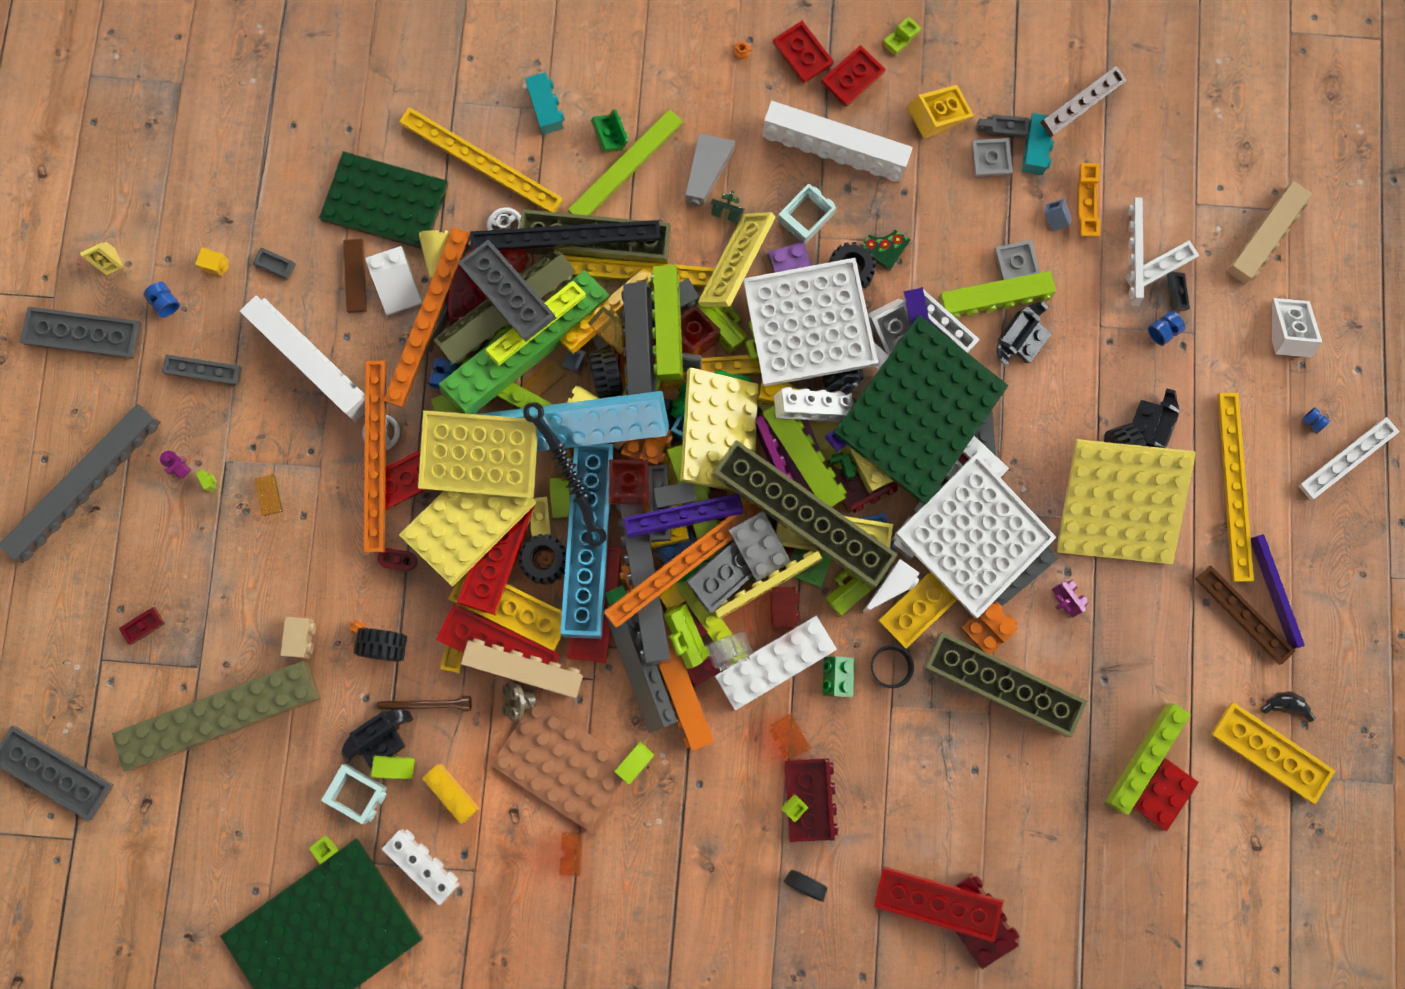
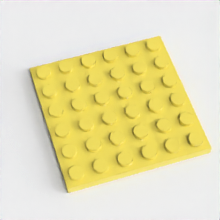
(1125, 501)

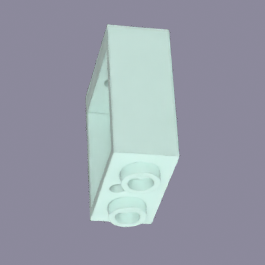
(794, 226)
(337, 784)

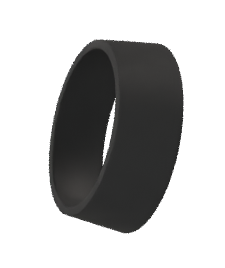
(905, 653)
(806, 885)

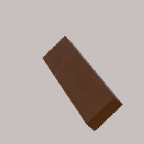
(355, 276)

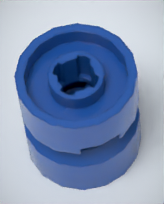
(161, 299)
(1166, 328)
(442, 369)

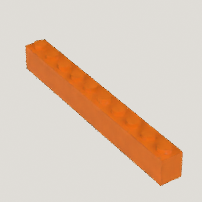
(681, 691)

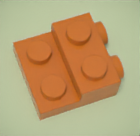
(647, 449)
(990, 628)

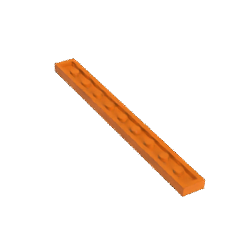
(427, 319)
(374, 457)
(676, 568)

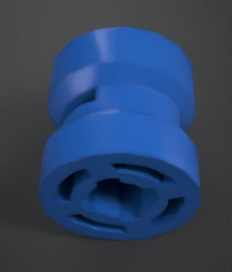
(1315, 420)

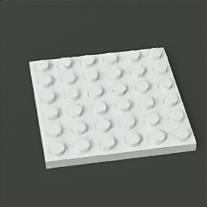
(810, 322)
(975, 535)

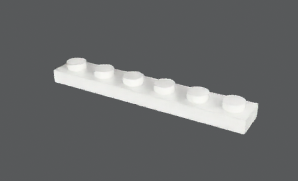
(1135, 243)
(1348, 458)

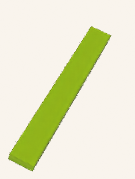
(627, 164)

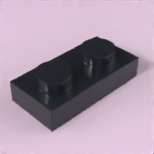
(1178, 291)

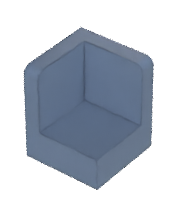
(1057, 214)
(575, 361)

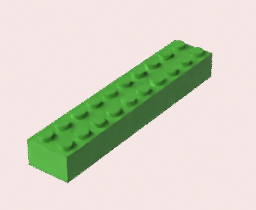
(483, 379)

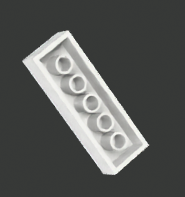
(775, 663)

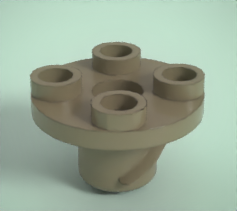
(516, 701)

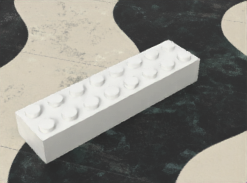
(836, 141)
(306, 357)

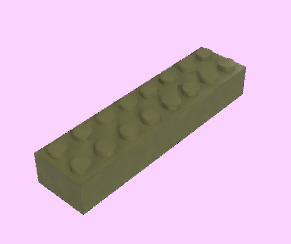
(633, 251)
(486, 320)
(1005, 684)

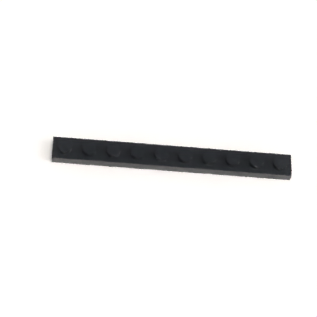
(568, 235)

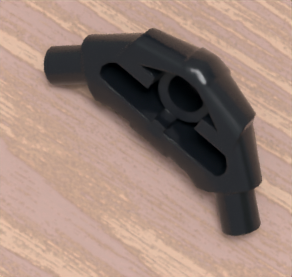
(1289, 703)

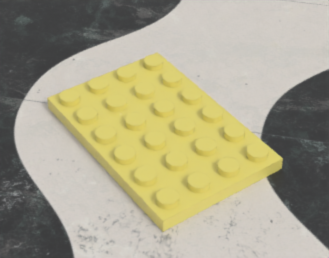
(714, 417)
(478, 454)
(462, 529)

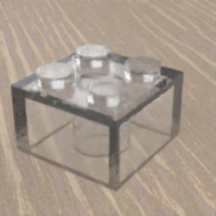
(729, 649)

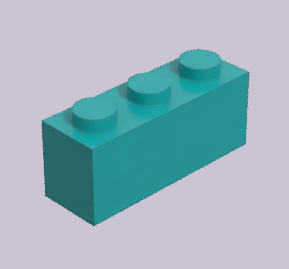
(545, 103)
(1037, 147)

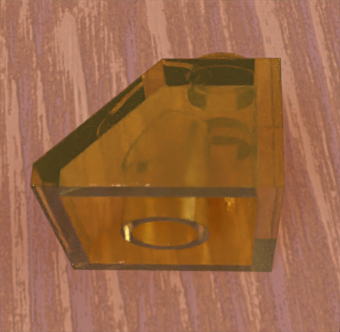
(609, 328)

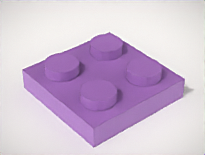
(789, 257)

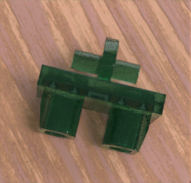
(735, 211)

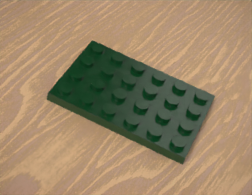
(383, 199)

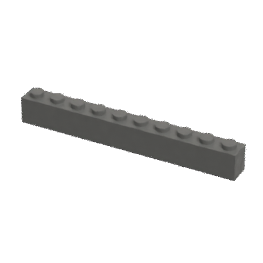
(79, 484)
(650, 617)

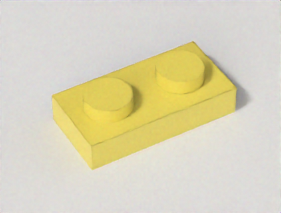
(540, 518)

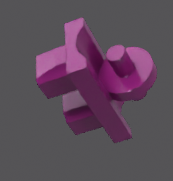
(175, 464)
(1068, 599)

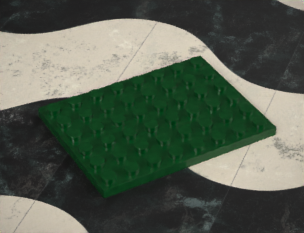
(921, 410)
(324, 928)

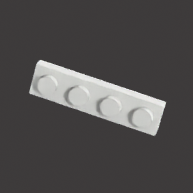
(1167, 263)

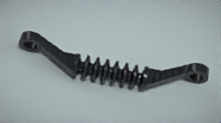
(582, 497)

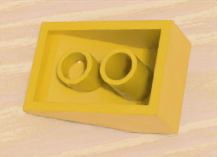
(939, 110)

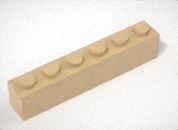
(1269, 232)
(521, 669)

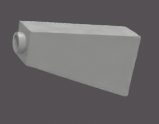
(708, 164)

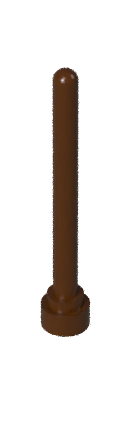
(463, 703)

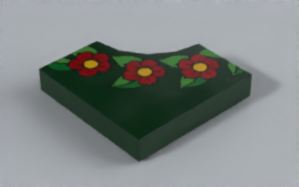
(887, 248)

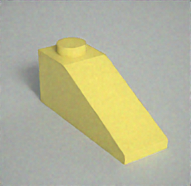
(103, 258)

